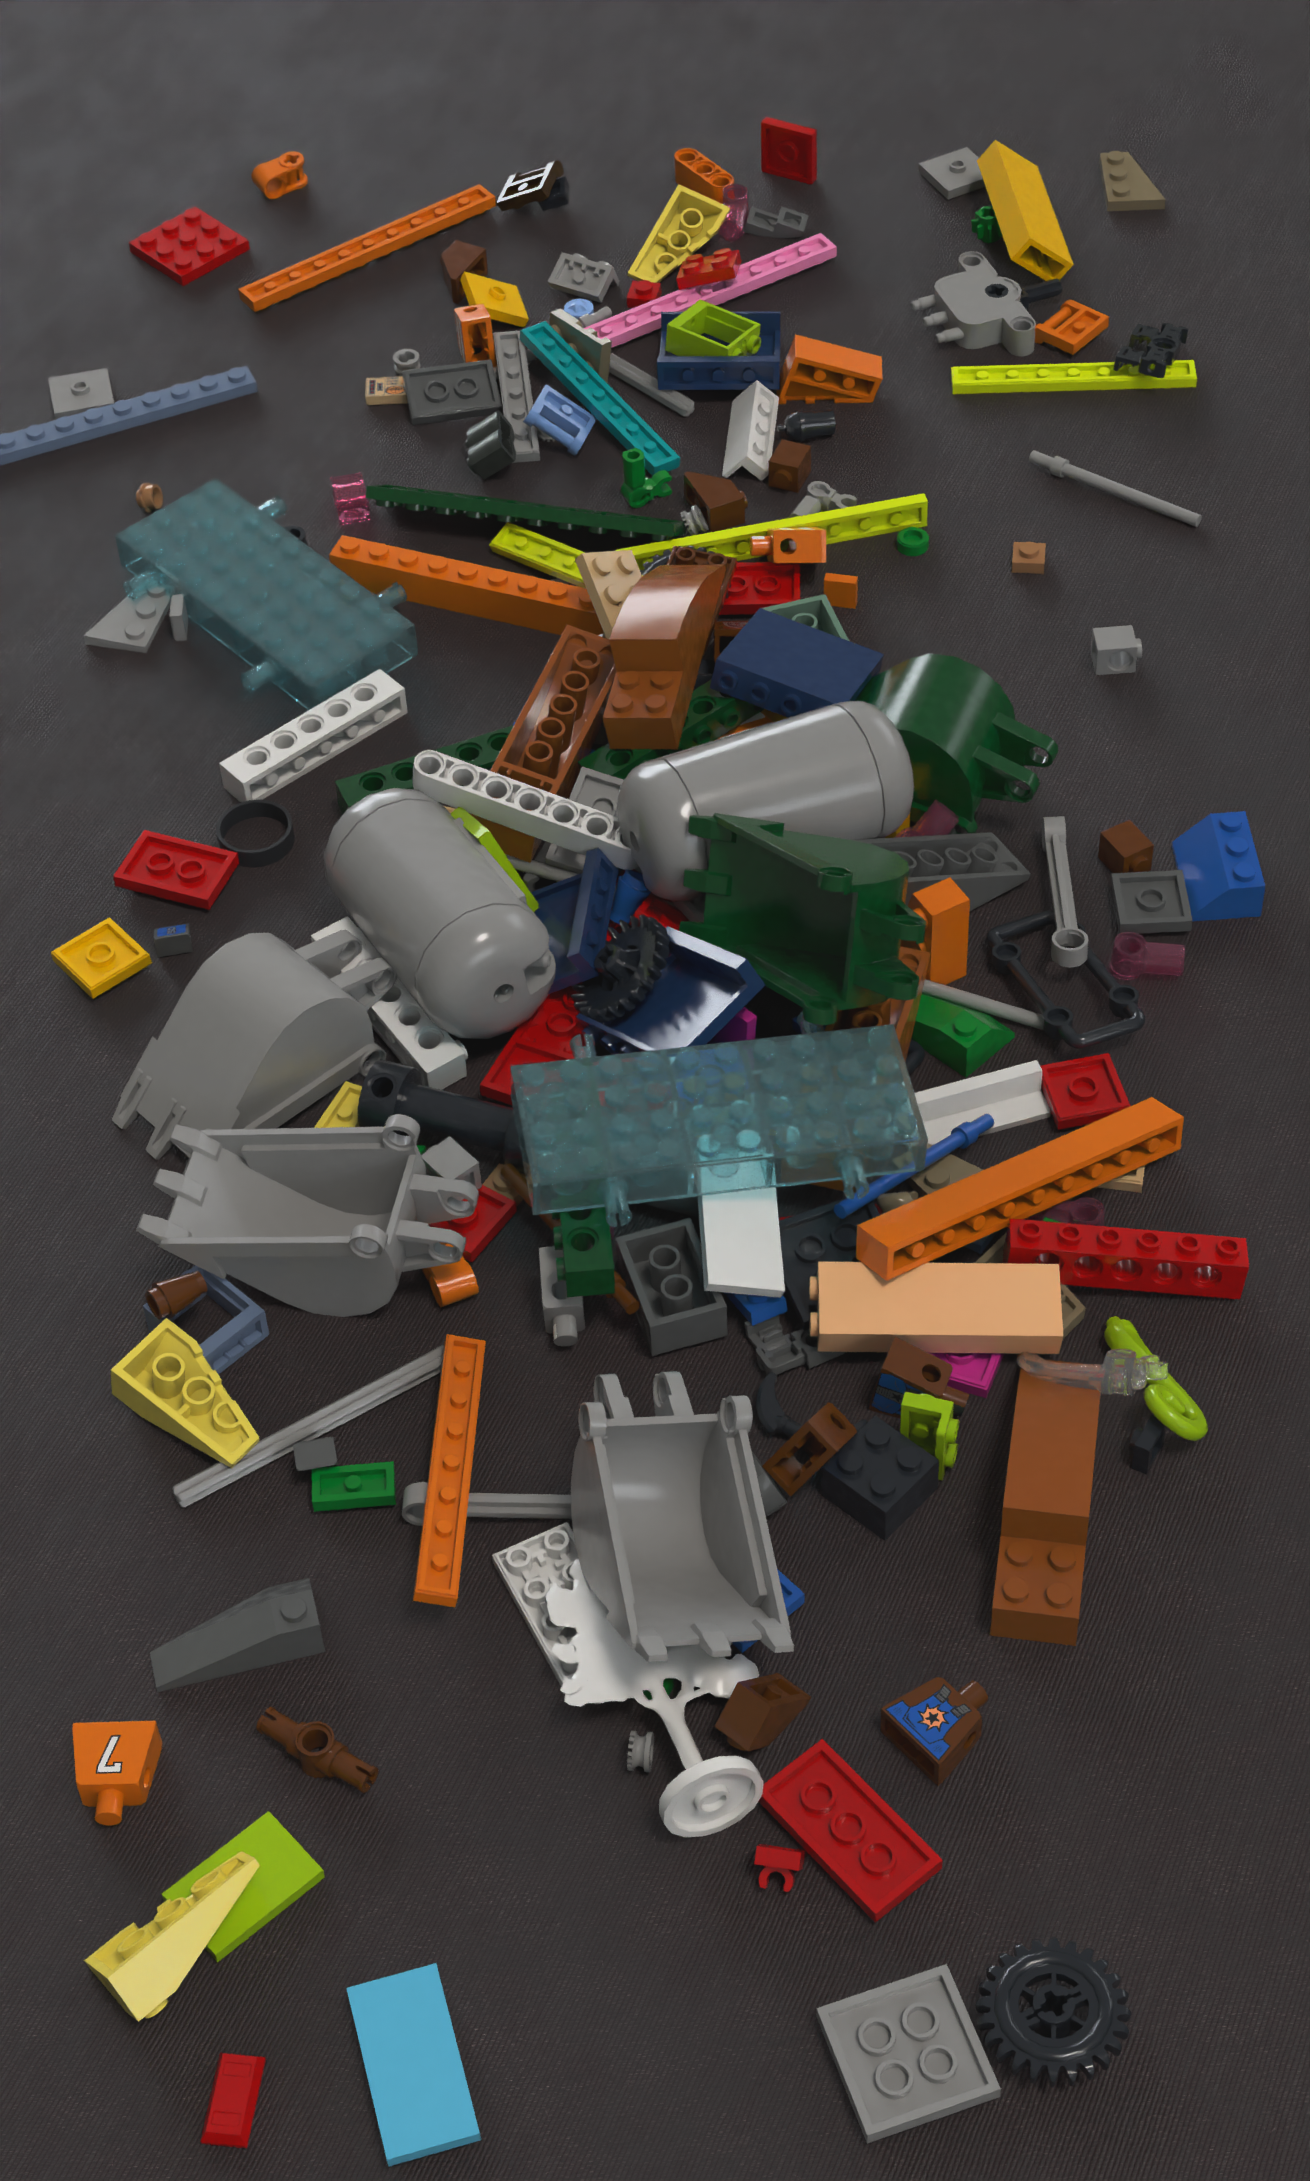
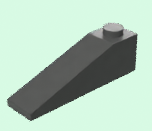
(255, 1633)

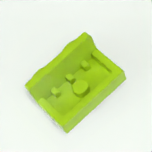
(931, 1426)

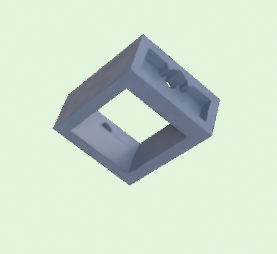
(236, 1336)

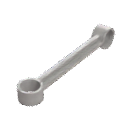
(1062, 897)
(492, 1505)

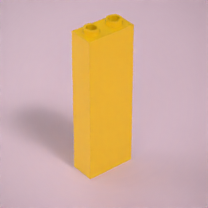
(1024, 212)

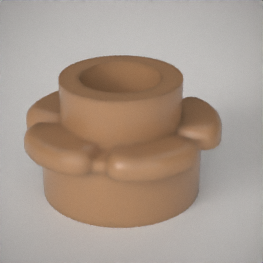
(149, 497)

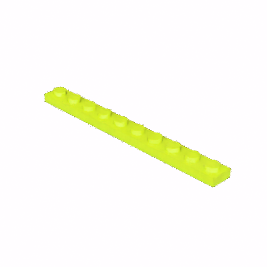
(840, 526)

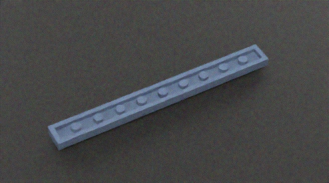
(126, 414)

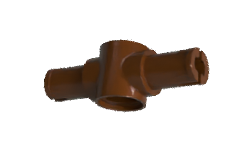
(330, 1762)

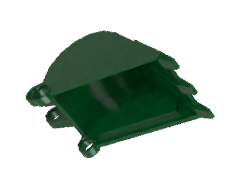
(958, 735)
(807, 913)

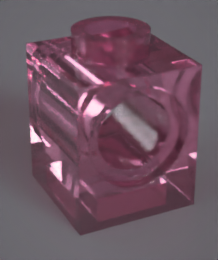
(350, 498)

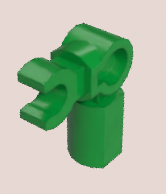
(638, 488)

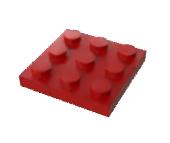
(189, 246)

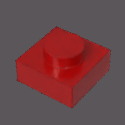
(642, 292)

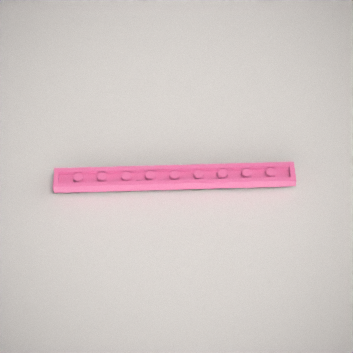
(750, 276)

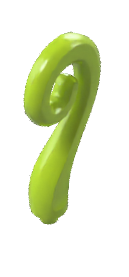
(1163, 1397)

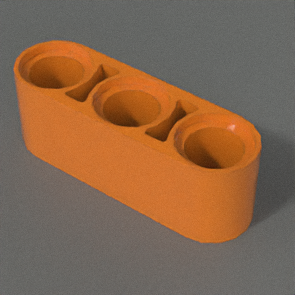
(701, 174)

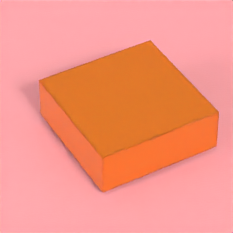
(841, 590)

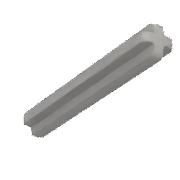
(649, 386)

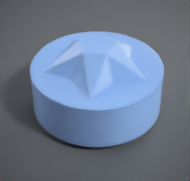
(579, 307)

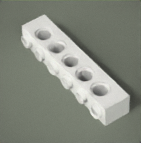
(313, 737)
(404, 1024)

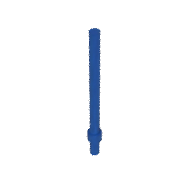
(960, 1137)

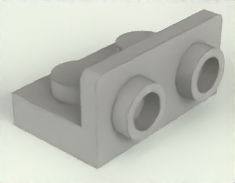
(582, 277)

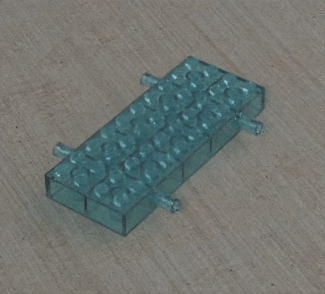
(266, 594)
(716, 1119)

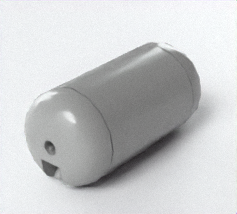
(817, 772)
(440, 913)

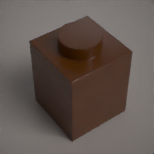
(789, 466)
(1125, 849)

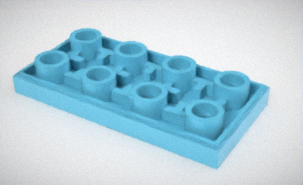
(413, 2065)

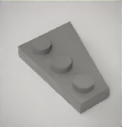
(131, 623)

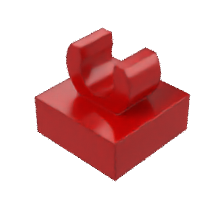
(780, 1860)

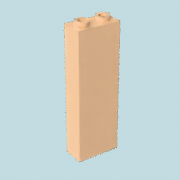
(938, 1308)

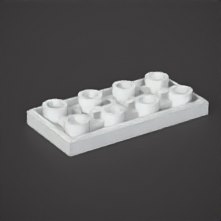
(741, 1243)
(528, 1575)

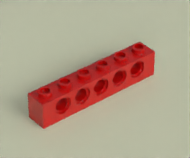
(1132, 1257)

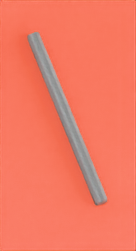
(311, 1427)

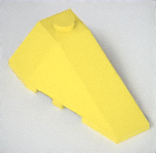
(680, 231)
(179, 1392)
(152, 1961)

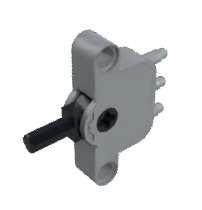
(984, 308)

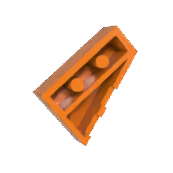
(828, 372)
(946, 929)

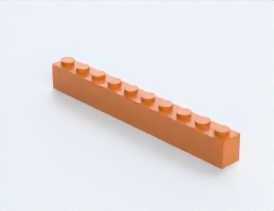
(467, 587)
(1017, 1188)

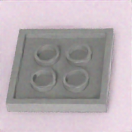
(907, 2053)

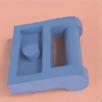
(565, 414)

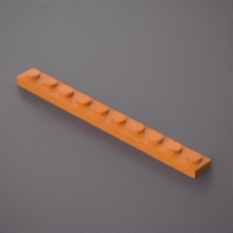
(366, 248)

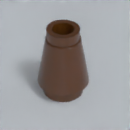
(174, 1294)

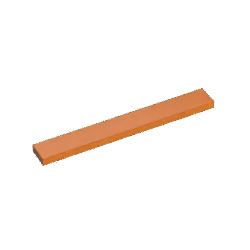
(449, 1472)

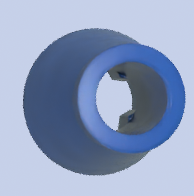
(628, 896)

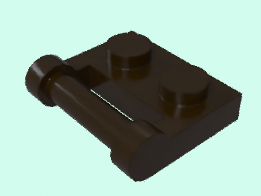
(530, 186)

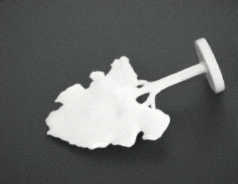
(710, 1791)

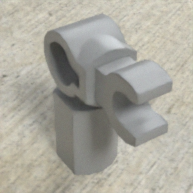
(822, 498)

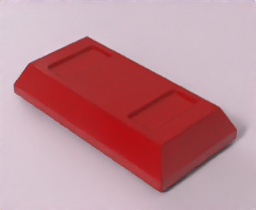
(233, 2100)

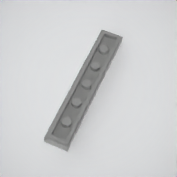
(516, 393)

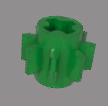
(986, 225)

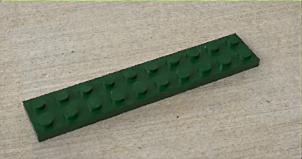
(536, 513)

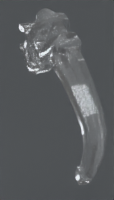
(1118, 1374)

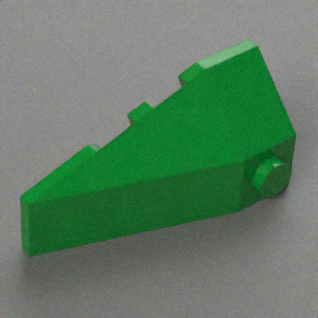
(958, 1034)

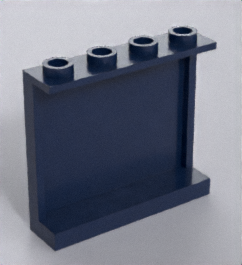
(723, 371)
(792, 666)
(578, 918)
(688, 1004)

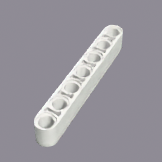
(511, 806)

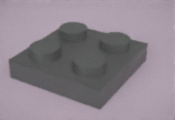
(1151, 902)

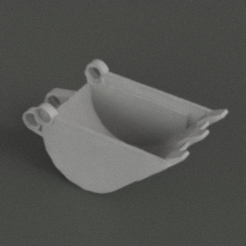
(258, 1037)
(310, 1211)
(675, 1523)

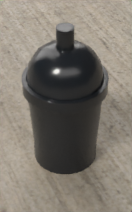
(808, 424)

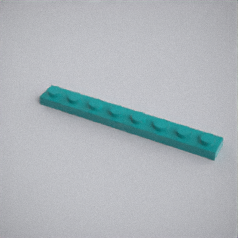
(598, 397)

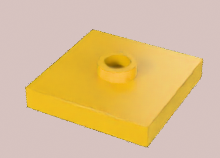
(498, 297)
(101, 957)

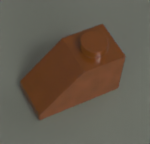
(461, 258)
(717, 500)
(760, 1711)

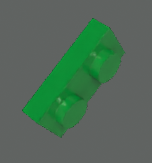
(353, 1486)

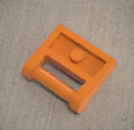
(1079, 328)

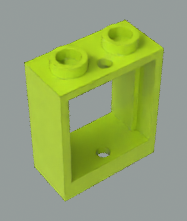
(685, 332)

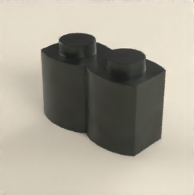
(490, 445)

